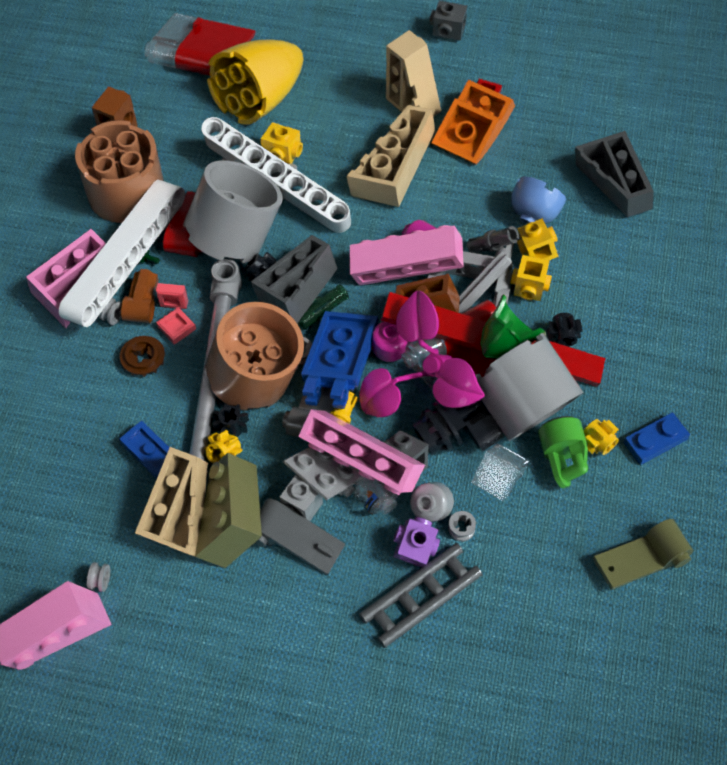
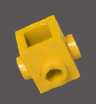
(282, 142)
(537, 240)
(531, 278)

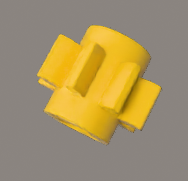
(601, 436)
(221, 444)

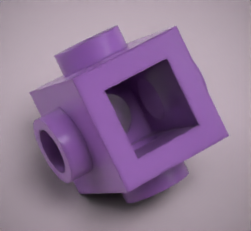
(411, 551)

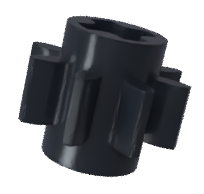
(259, 264)
(564, 329)
(231, 419)

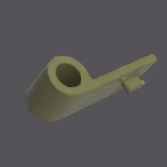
(657, 550)

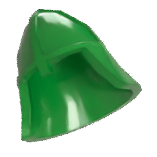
(505, 332)

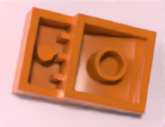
(473, 122)

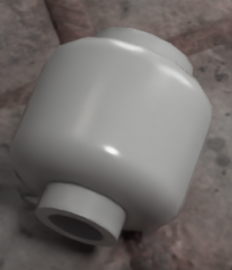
(432, 501)

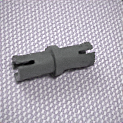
(493, 240)

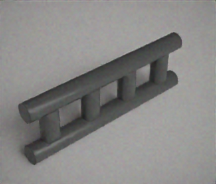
(416, 612)

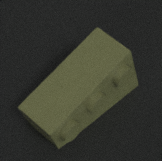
(229, 512)

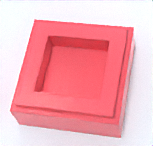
(172, 296)
(176, 325)

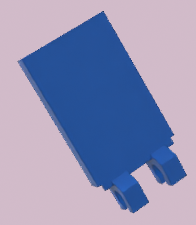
(338, 356)

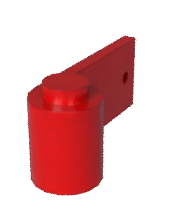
(176, 235)

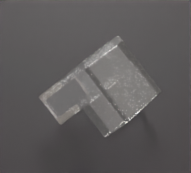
(499, 471)

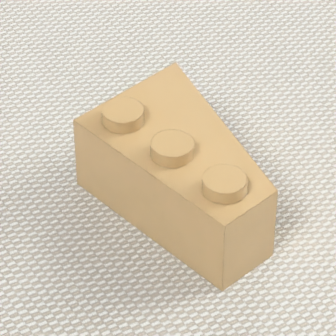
(410, 74)
(176, 503)

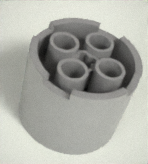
(232, 211)
(527, 387)

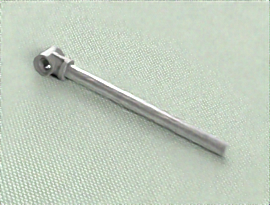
(223, 295)

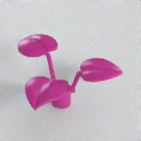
(456, 379)

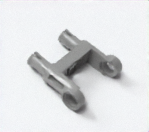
(481, 262)

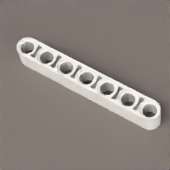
(286, 181)
(121, 253)

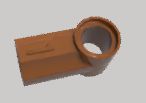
(140, 303)

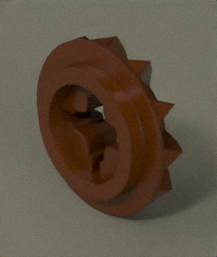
(139, 346)

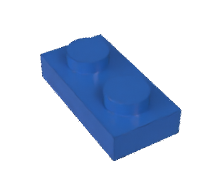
(656, 438)
(145, 447)

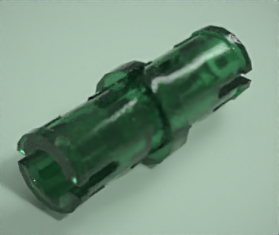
(336, 297)

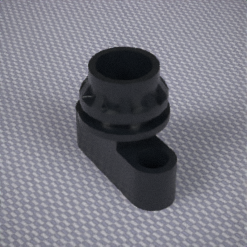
(442, 427)

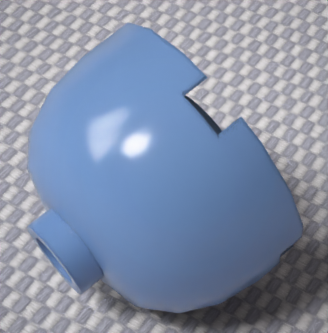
(534, 201)

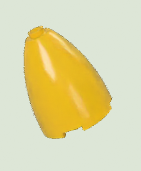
(252, 75)

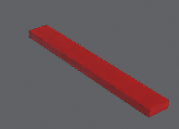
(468, 332)

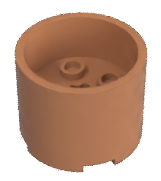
(117, 167)
(259, 336)

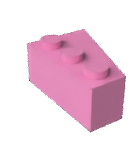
(60, 273)
(50, 625)

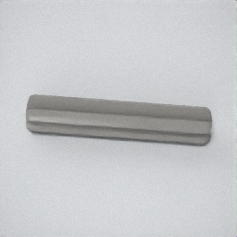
(483, 281)

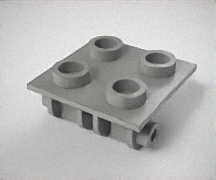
(323, 473)

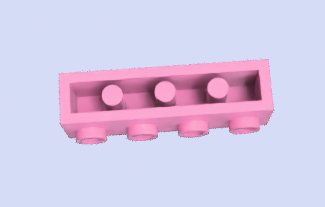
(406, 255)
(362, 451)

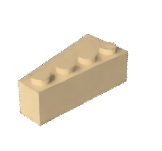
(393, 162)

